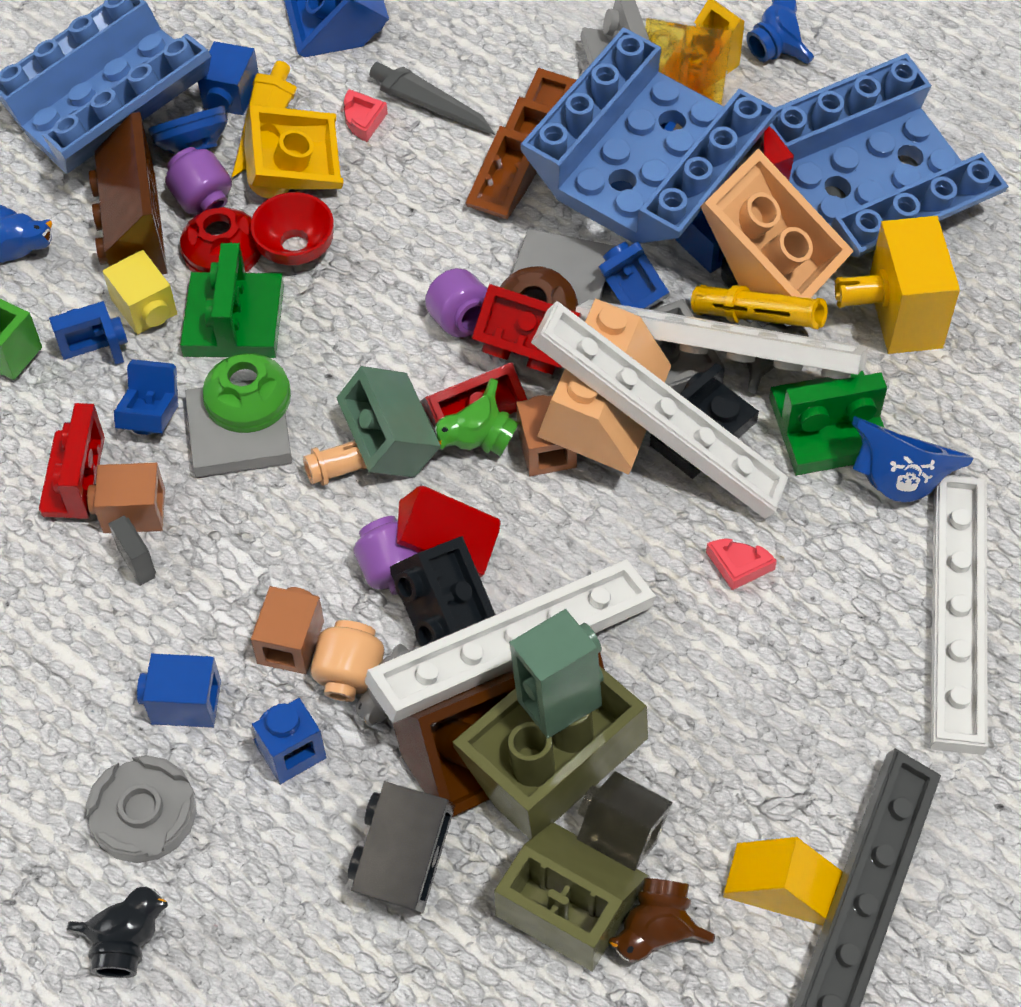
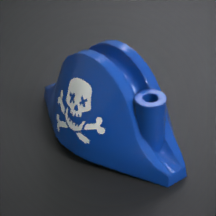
(903, 465)

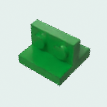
(232, 309)
(819, 415)

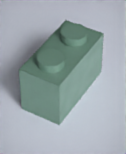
(388, 422)
(557, 672)

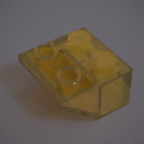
(693, 54)

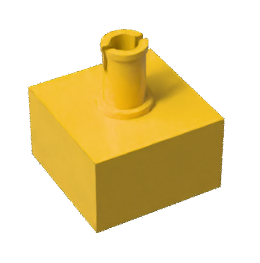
(908, 284)

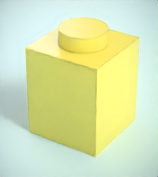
(140, 292)

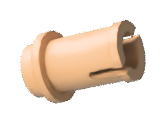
(332, 462)

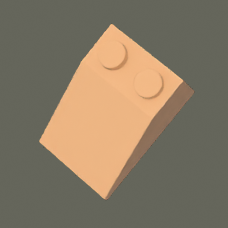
(772, 232)

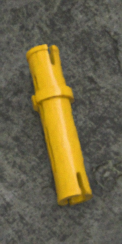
(747, 305)

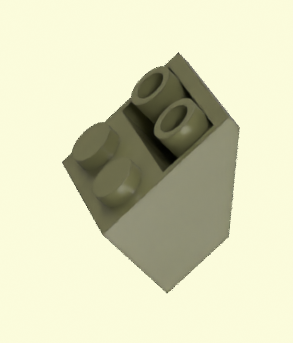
(567, 895)

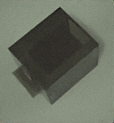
(622, 819)

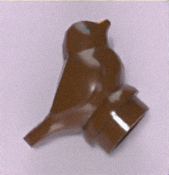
(658, 921)

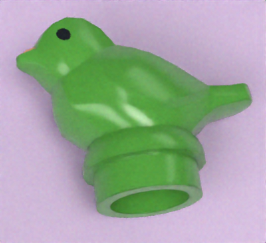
(478, 425)

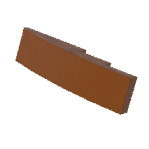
(506, 170)

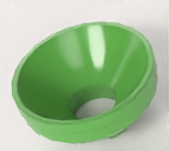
(250, 406)

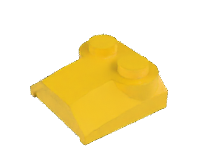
(290, 150)

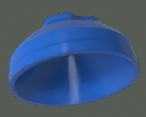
(194, 130)

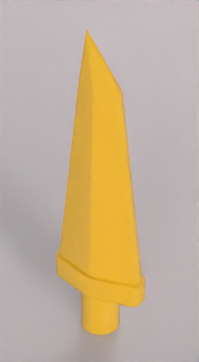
(267, 91)

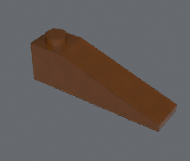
(429, 735)

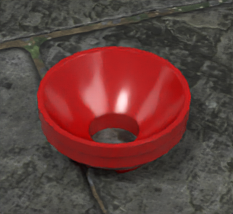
(288, 217)
(202, 249)

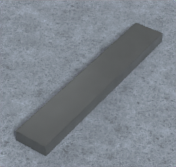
(869, 885)

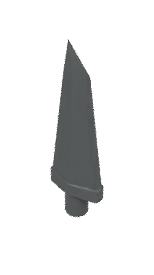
(414, 89)

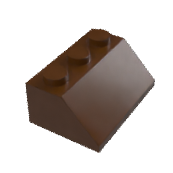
(127, 197)

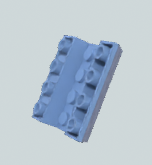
(97, 75)
(612, 133)
(853, 140)

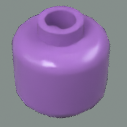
(197, 180)
(456, 301)
(378, 551)

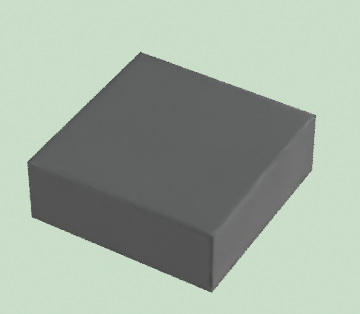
(132, 549)

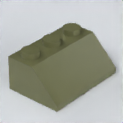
(540, 777)

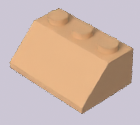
(586, 420)

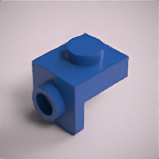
(632, 276)
(88, 330)
(149, 397)

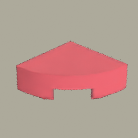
(363, 114)
(739, 562)

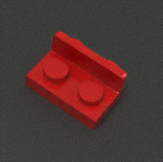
(509, 324)
(73, 465)

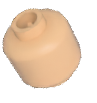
(344, 657)

